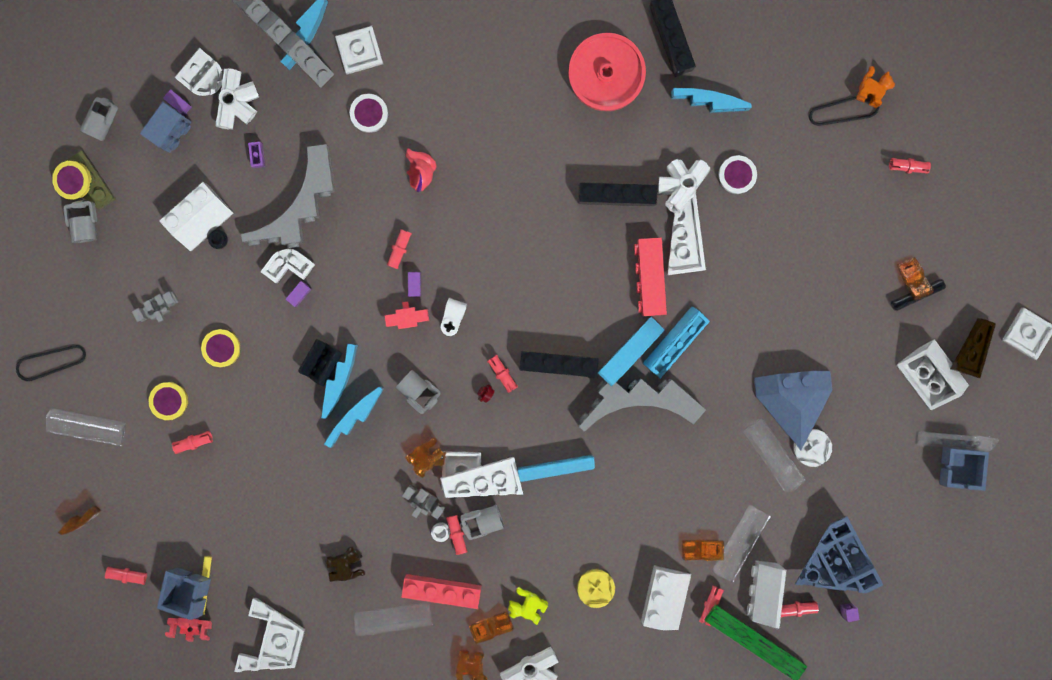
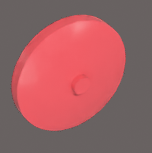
(607, 72)

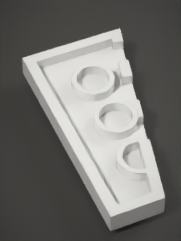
(686, 241)
(490, 479)

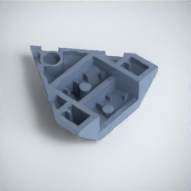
(795, 400)
(840, 562)

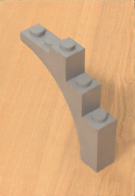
(286, 40)
(288, 227)
(641, 394)

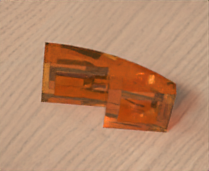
(914, 278)
(77, 522)
(703, 550)
(491, 627)

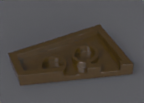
(975, 349)

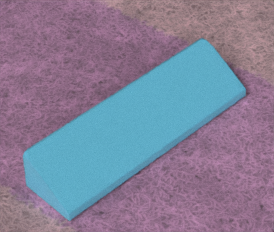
(676, 342)
(556, 468)

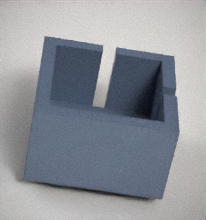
(166, 128)
(964, 468)
(183, 593)

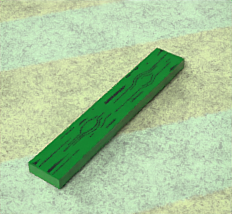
(755, 642)

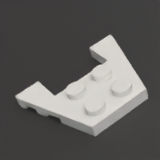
(280, 641)

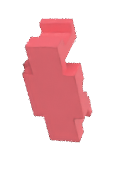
(406, 317)
(184, 624)

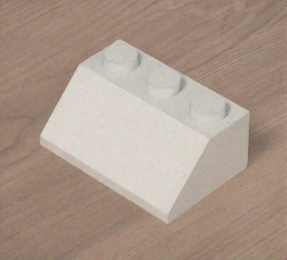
(196, 216)
(931, 375)
(766, 593)
(665, 599)

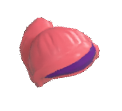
(420, 170)

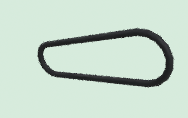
(842, 120)
(53, 371)

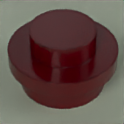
(485, 393)

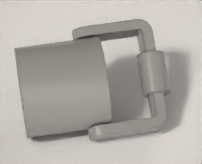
(96, 124)
(81, 228)
(413, 386)
(488, 521)

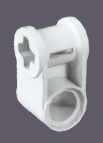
(453, 313)

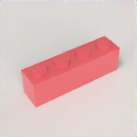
(651, 277)
(441, 591)

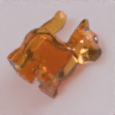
(423, 460)
(470, 666)

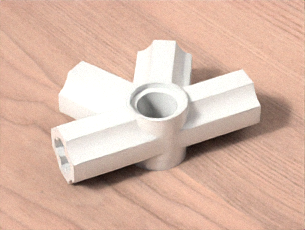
(238, 107)
(679, 179)
(540, 671)

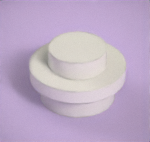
(440, 532)

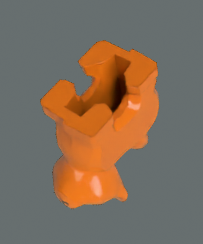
(874, 89)

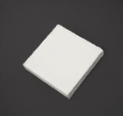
(359, 50)
(1028, 333)
(460, 461)

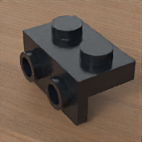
(320, 362)

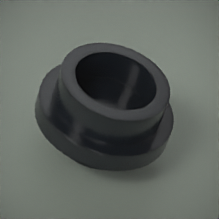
(218, 239)

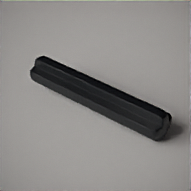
(908, 299)

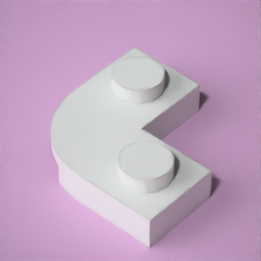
(285, 260)

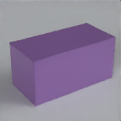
(177, 102)
(256, 154)
(414, 284)
(298, 294)
(849, 612)

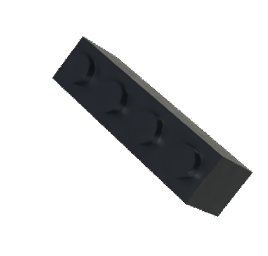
(672, 36)
(617, 194)
(559, 364)

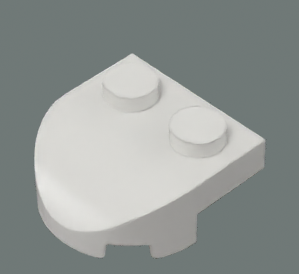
(201, 74)

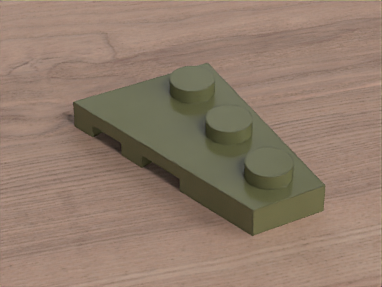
(99, 191)

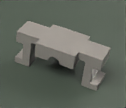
(156, 307)
(423, 502)

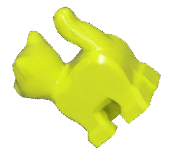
(529, 608)

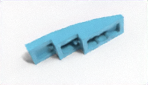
(308, 26)
(718, 101)
(631, 351)
(335, 387)
(359, 411)

